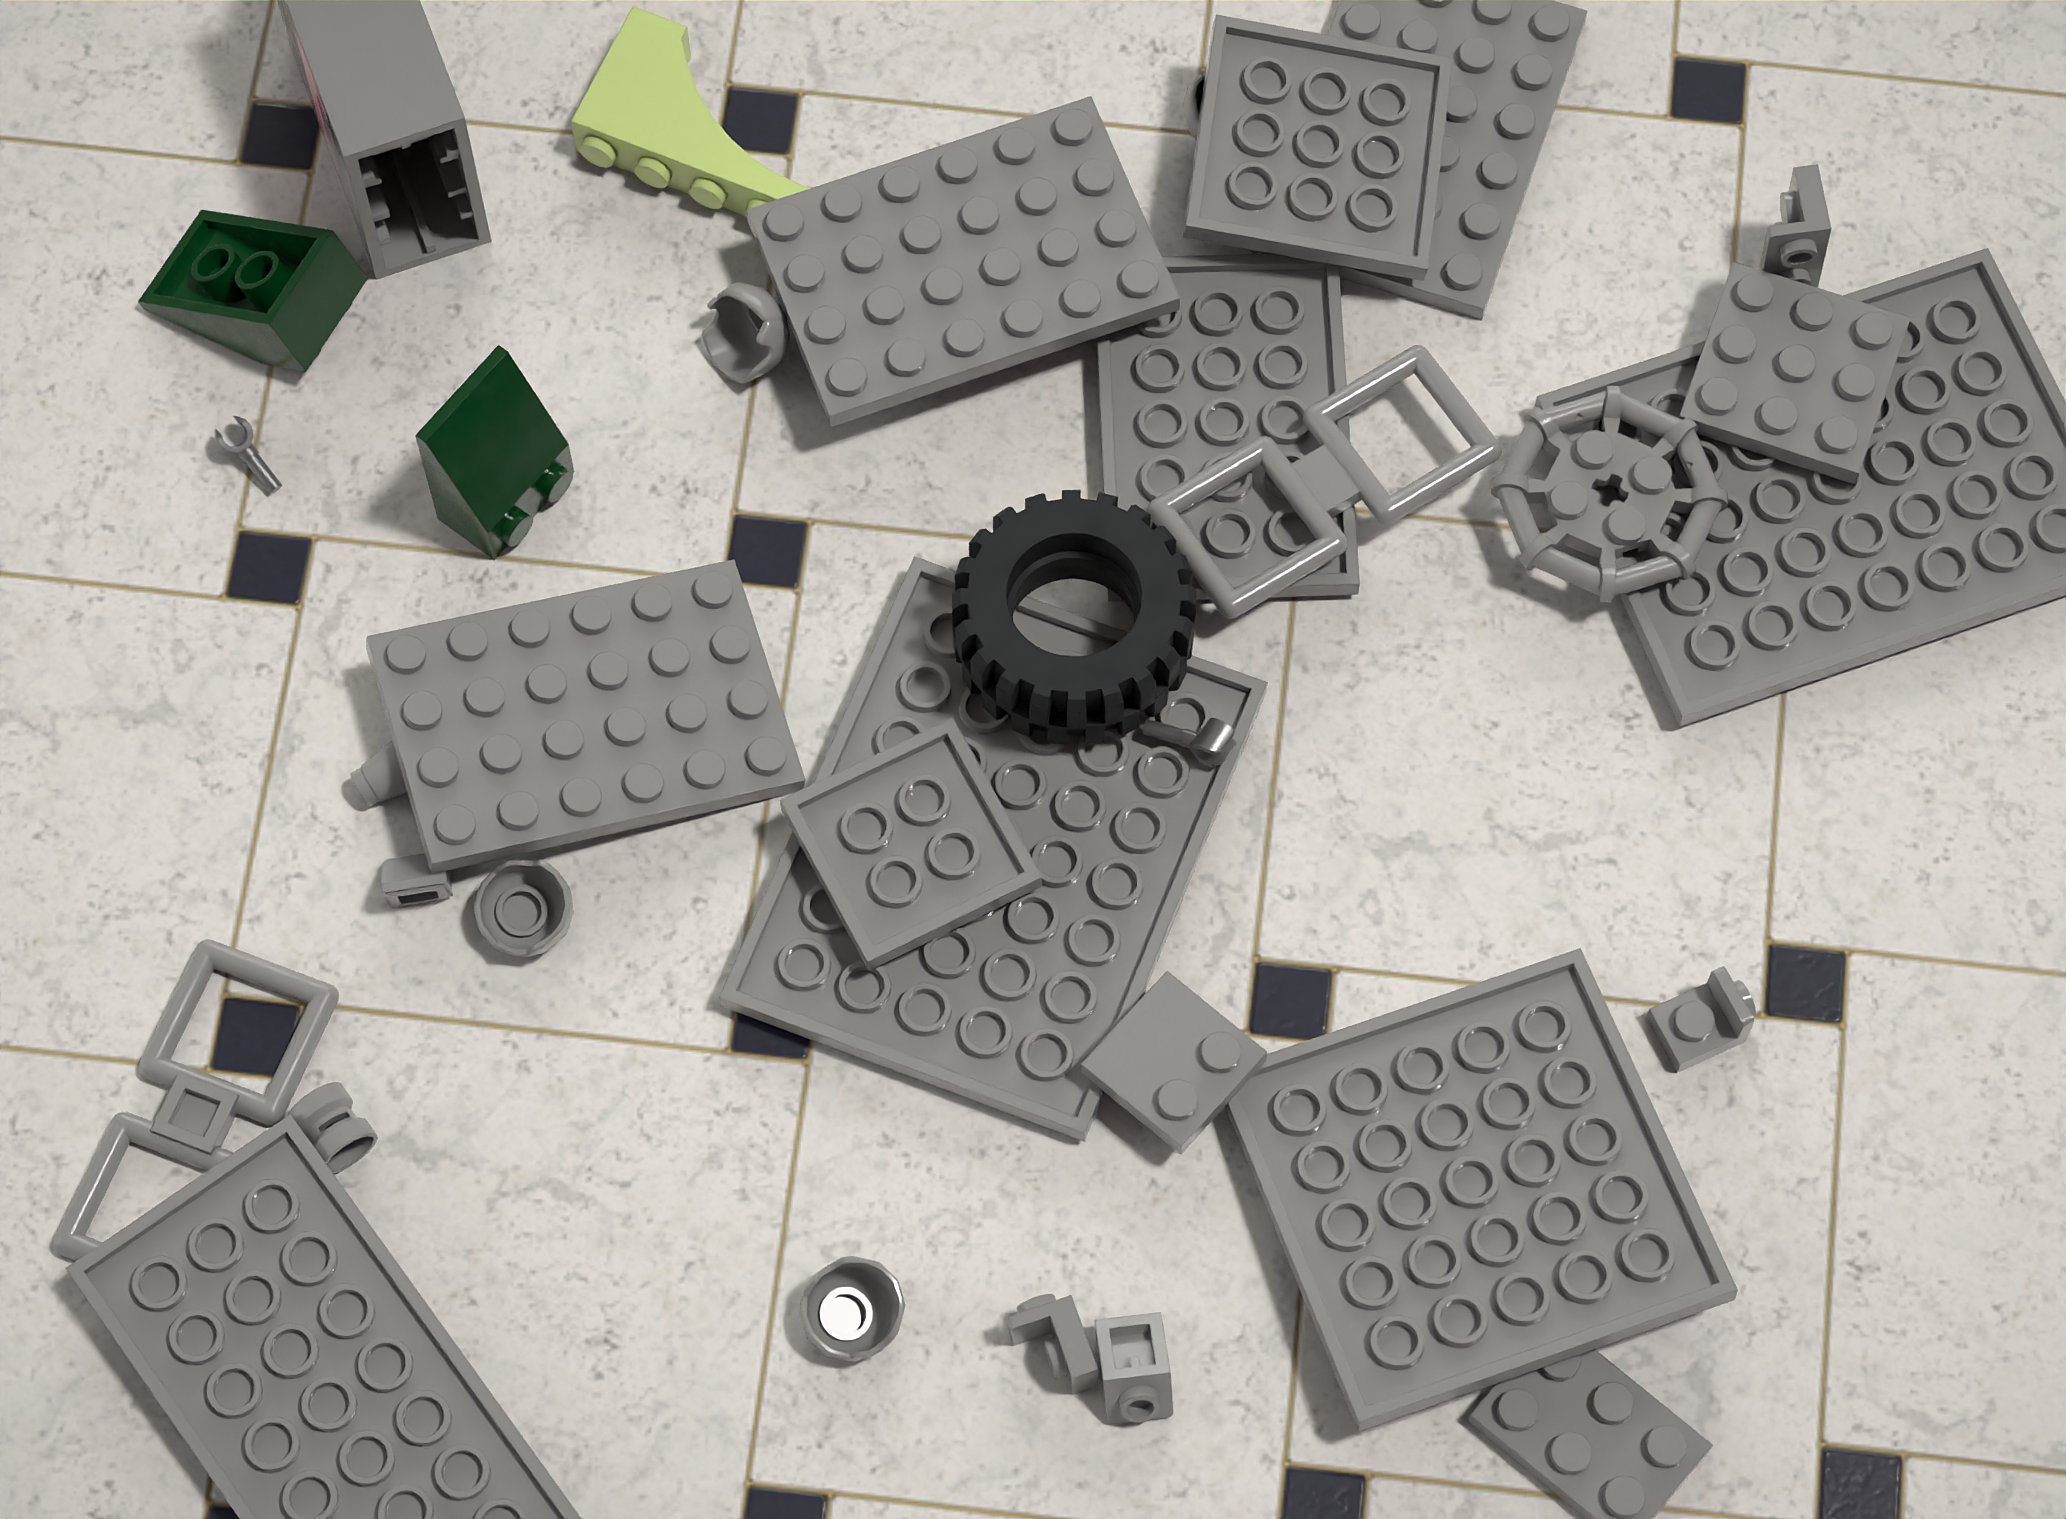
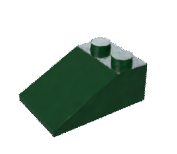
(257, 286)
(494, 456)

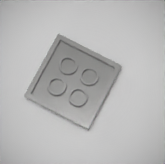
(1794, 372)
(911, 843)

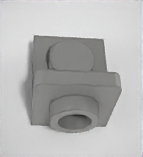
(1703, 1020)
(1068, 1348)
(1134, 1368)

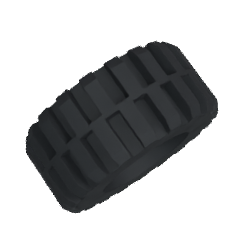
(1084, 543)

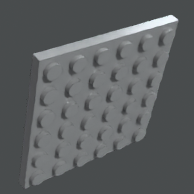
(1474, 1189)

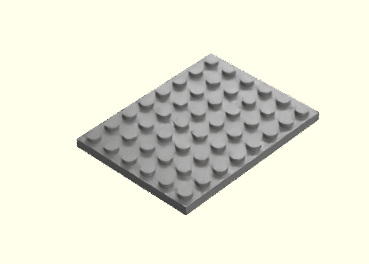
(1823, 574)
(1041, 981)

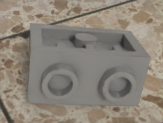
(1800, 241)

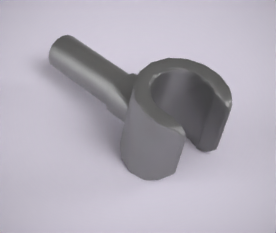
(250, 456)
(1209, 746)

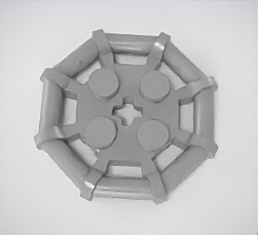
(1613, 460)

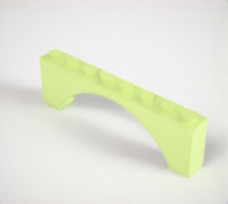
(654, 123)

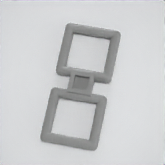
(1326, 480)
(199, 1104)

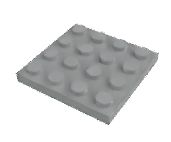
(1319, 147)

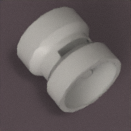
(333, 1127)

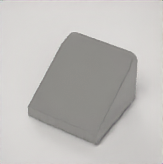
(409, 881)

